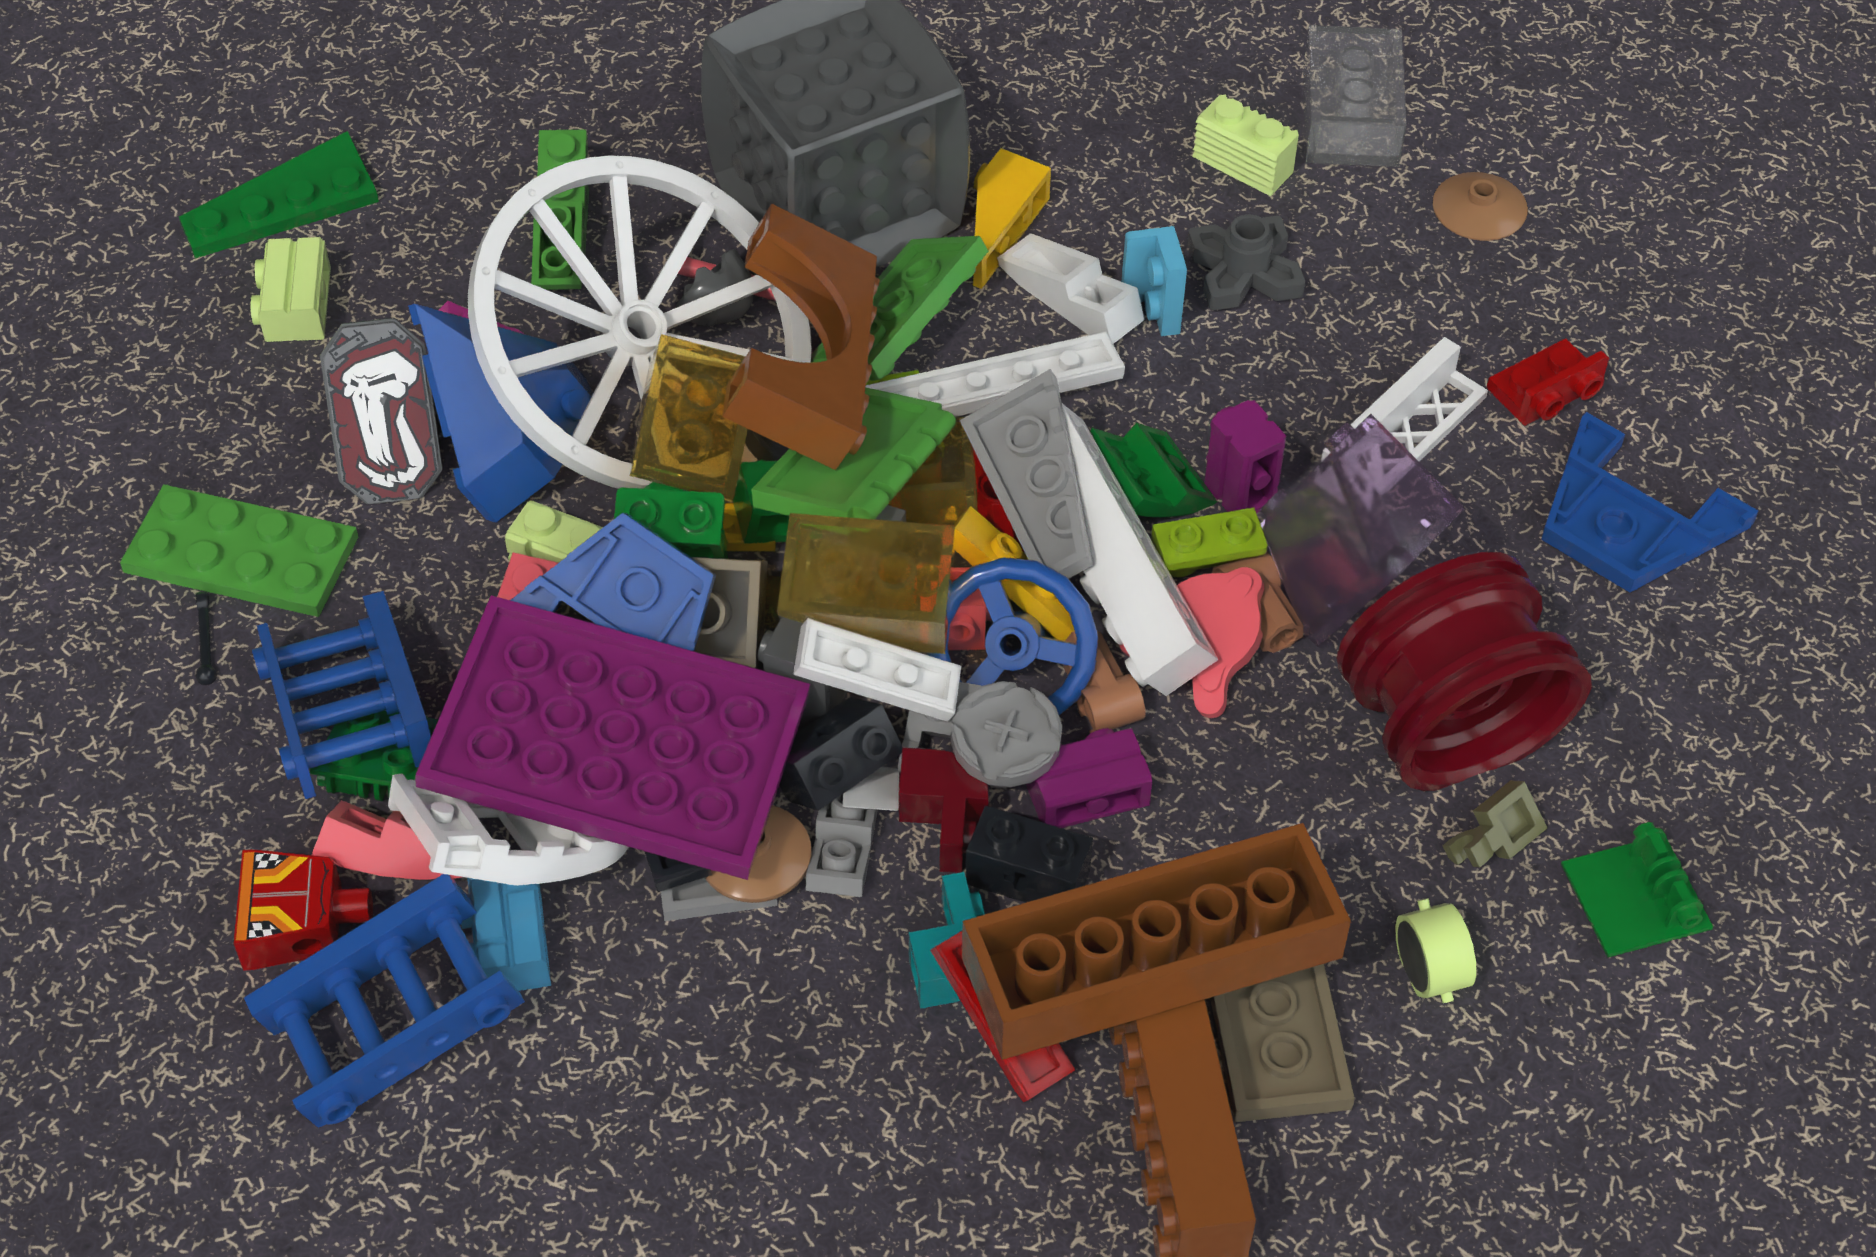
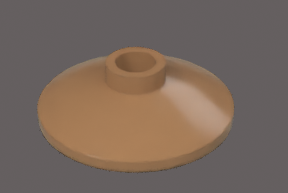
(1480, 206)
(778, 864)

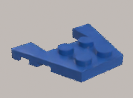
(1623, 529)
(629, 583)

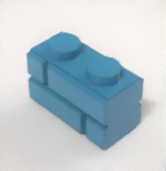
(509, 932)

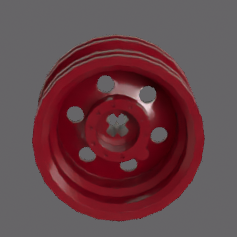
(1462, 670)

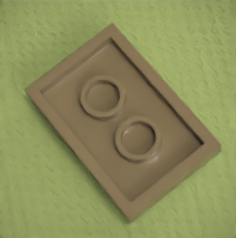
(1282, 1048)

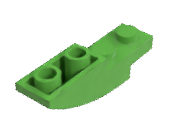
(570, 207)

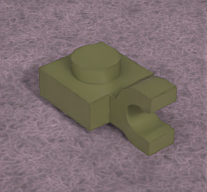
(1505, 827)

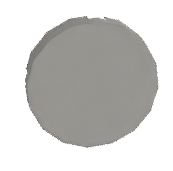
(1006, 734)

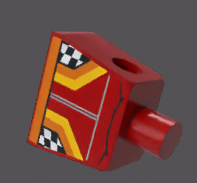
(291, 907)

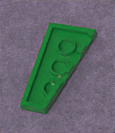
(288, 196)

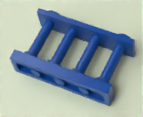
(394, 695)
(356, 958)

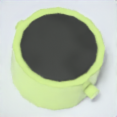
(1436, 950)

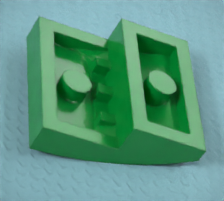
(1153, 472)

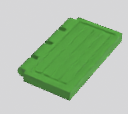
(896, 444)

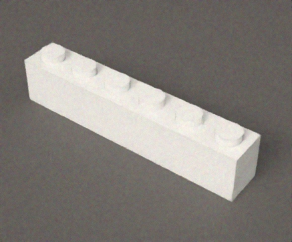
(1131, 578)

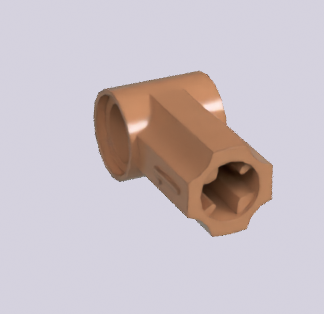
(1279, 620)
(1110, 696)

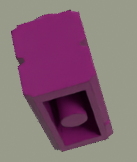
(1244, 457)
(1093, 780)

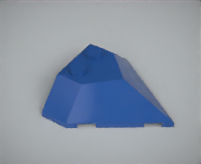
(493, 454)

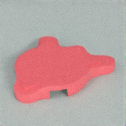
(1230, 618)

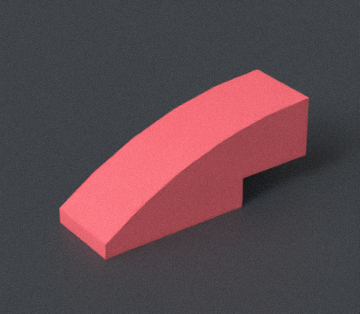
(373, 844)

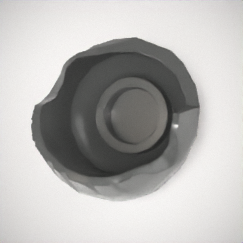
(706, 281)

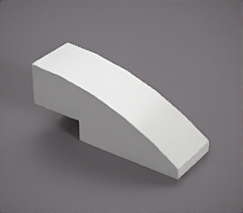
(1073, 286)

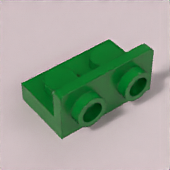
(682, 518)

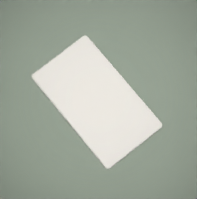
(875, 792)

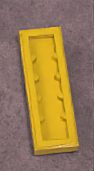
(982, 542)

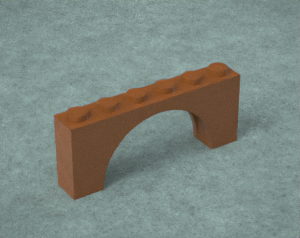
(813, 404)

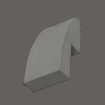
(841, 849)

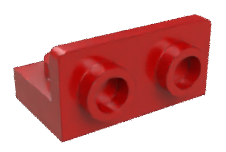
(1548, 381)

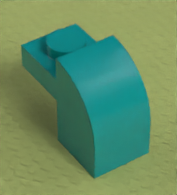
(928, 977)

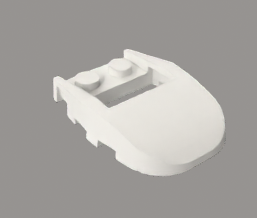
(465, 849)

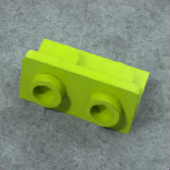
(1208, 540)

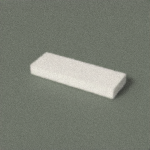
(877, 670)

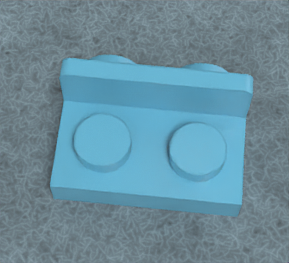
(1159, 271)

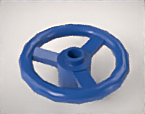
(1026, 627)

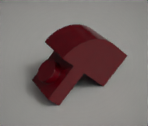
(943, 793)

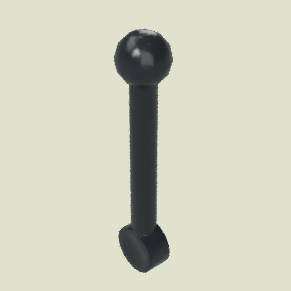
(205, 673)

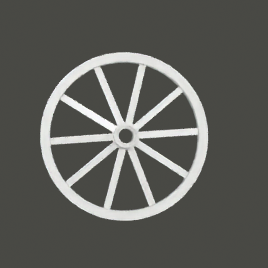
(637, 314)

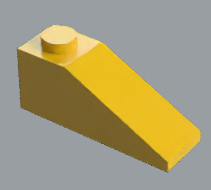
(1008, 200)

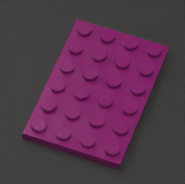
(615, 737)

